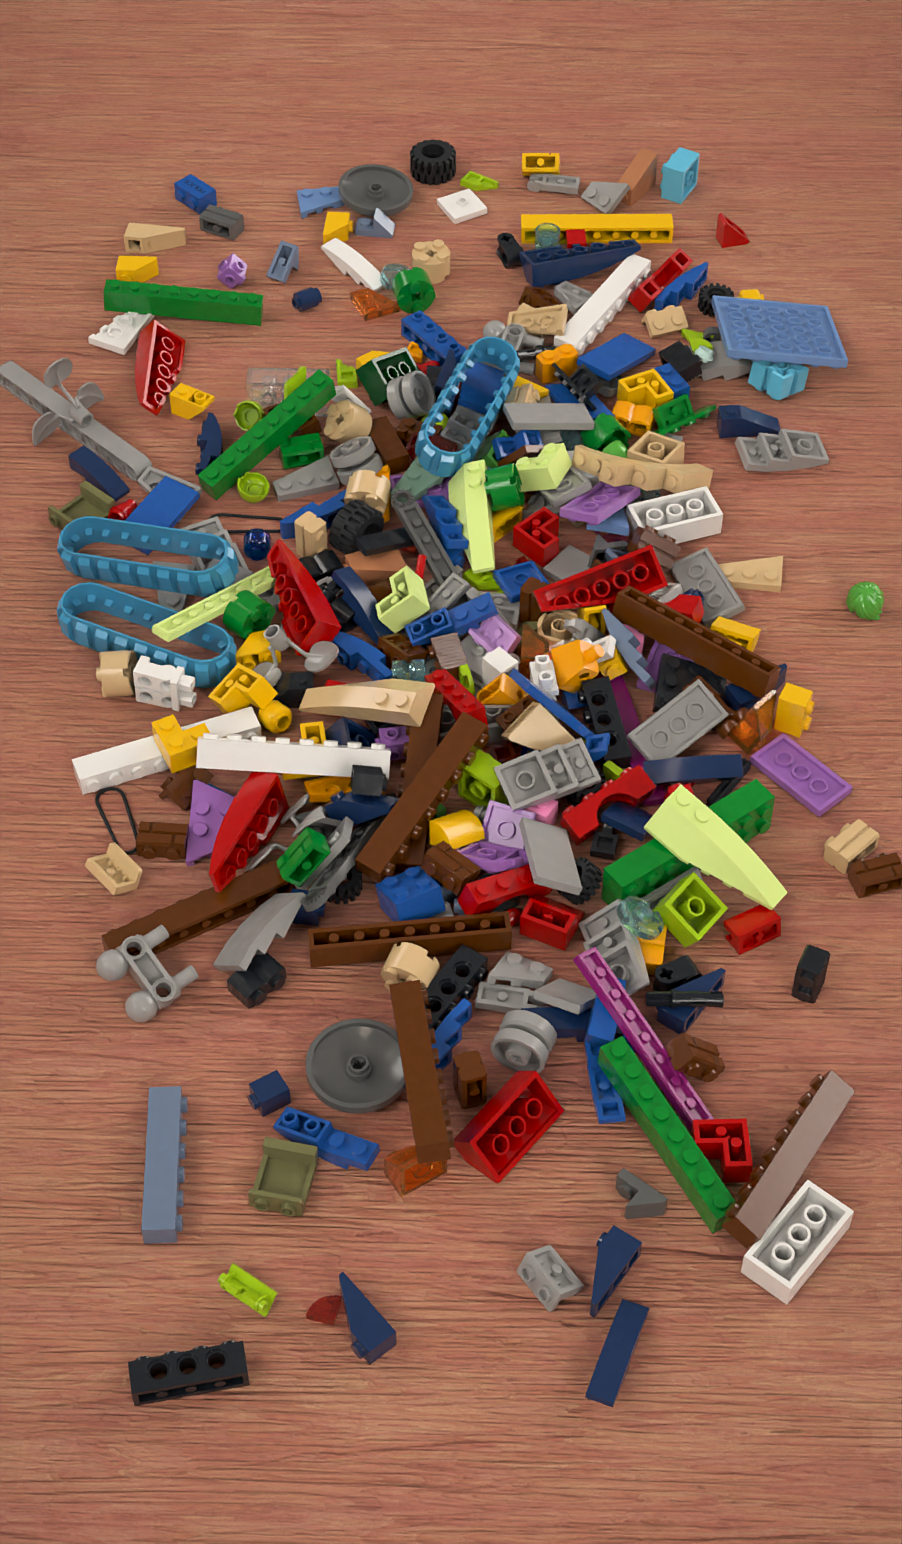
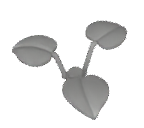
(86, 396)
(318, 659)
(312, 817)

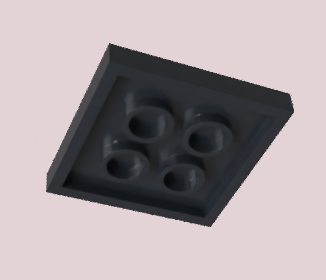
(678, 672)

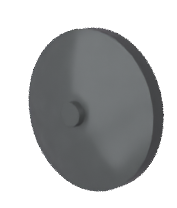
(375, 187)
(356, 1066)

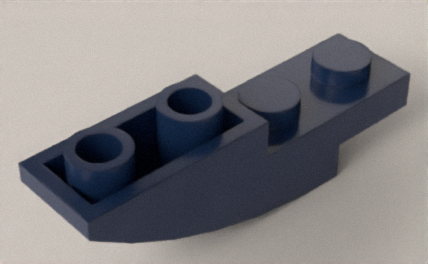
(209, 442)

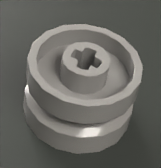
(411, 395)
(354, 456)
(523, 1041)

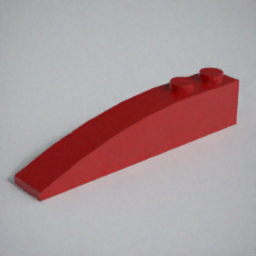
(157, 365)
(603, 582)
(303, 604)
(247, 826)

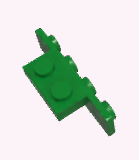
(678, 412)

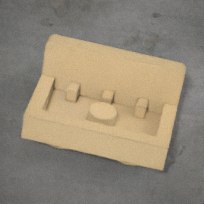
(665, 321)
(115, 870)

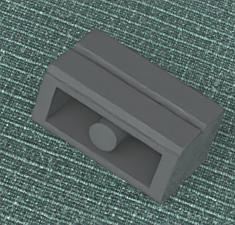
(221, 222)

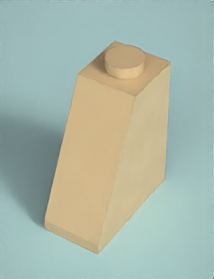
(537, 729)

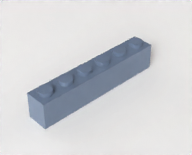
(163, 1165)

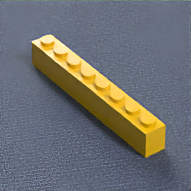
(603, 227)

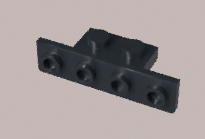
(581, 383)

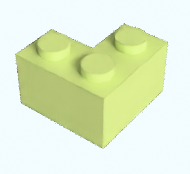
(545, 470)
(405, 602)

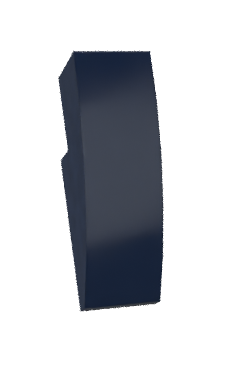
(446, 372)
(97, 473)

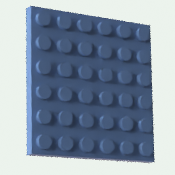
(778, 332)

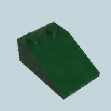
(380, 370)

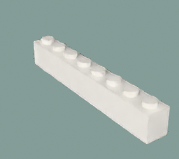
(604, 303)
(288, 756)
(143, 757)

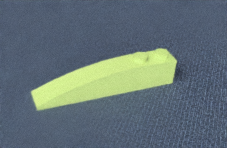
(474, 513)
(707, 842)

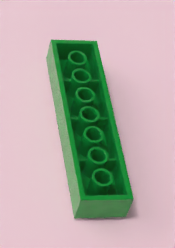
(652, 865)

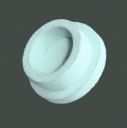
(704, 353)

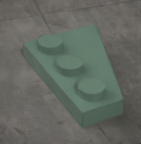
(416, 481)

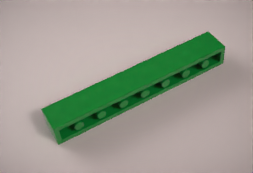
(183, 302)
(267, 434)
(666, 1132)

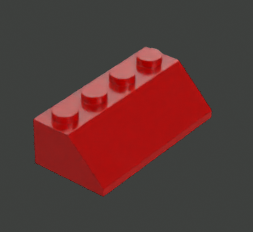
(508, 1125)

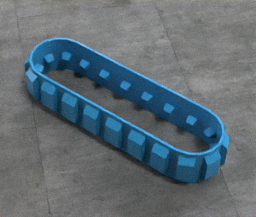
(486, 349)
(192, 543)
(101, 598)

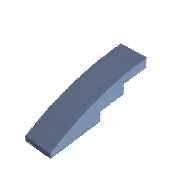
(627, 644)

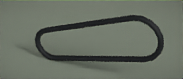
(248, 516)
(128, 812)

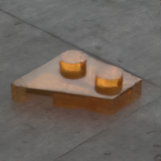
(372, 304)

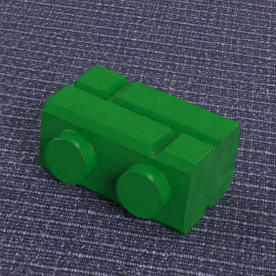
(301, 450)
(303, 857)

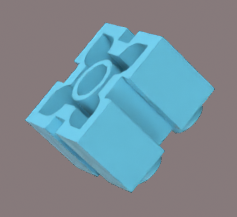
(778, 379)

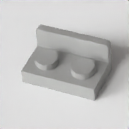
(548, 1276)

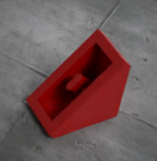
(729, 233)

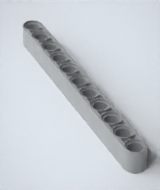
(94, 436)

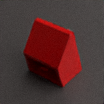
(550, 921)

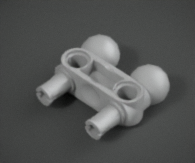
(517, 337)
(146, 971)

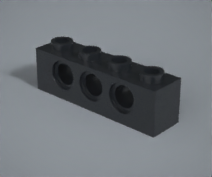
(601, 692)
(448, 981)
(202, 1380)

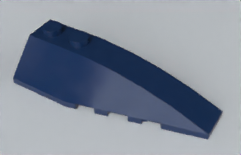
(558, 265)

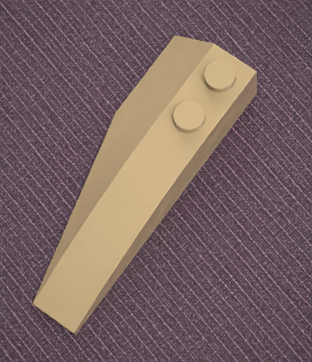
(379, 700)

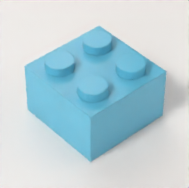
(679, 175)

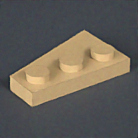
(541, 320)
(755, 574)

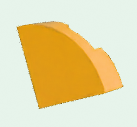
(415, 351)

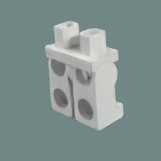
(544, 677)
(163, 685)

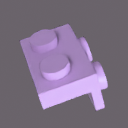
(495, 633)

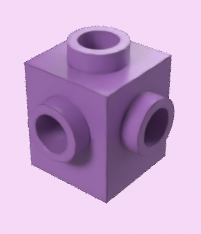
(232, 271)
(394, 739)

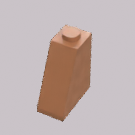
(640, 176)
(375, 567)

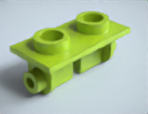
(248, 1289)

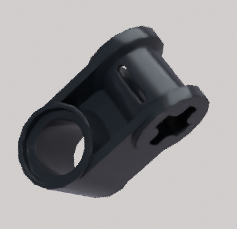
(508, 250)
(675, 974)

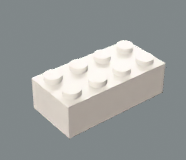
(678, 515)
(797, 1242)

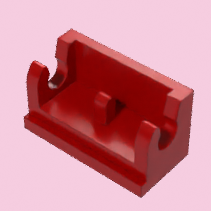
(752, 928)

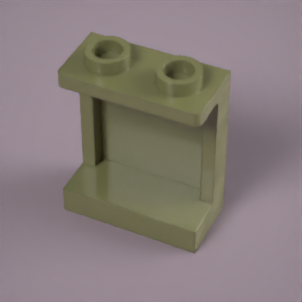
(89, 503)
(284, 1177)

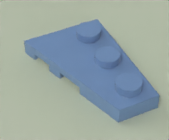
(317, 199)
(615, 524)

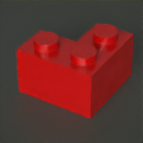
(538, 536)
(728, 1142)

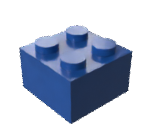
(410, 895)

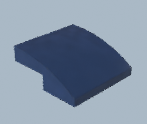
(627, 819)

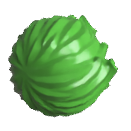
(865, 600)

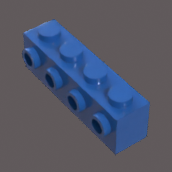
(430, 337)

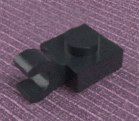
(604, 843)

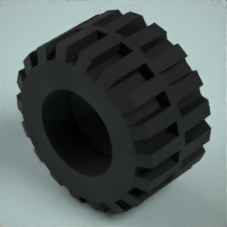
(433, 162)
(354, 521)

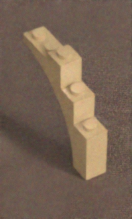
(645, 475)

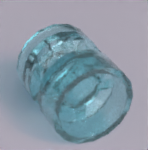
(547, 235)
(409, 671)

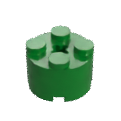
(413, 290)
(605, 431)
(504, 487)
(248, 614)

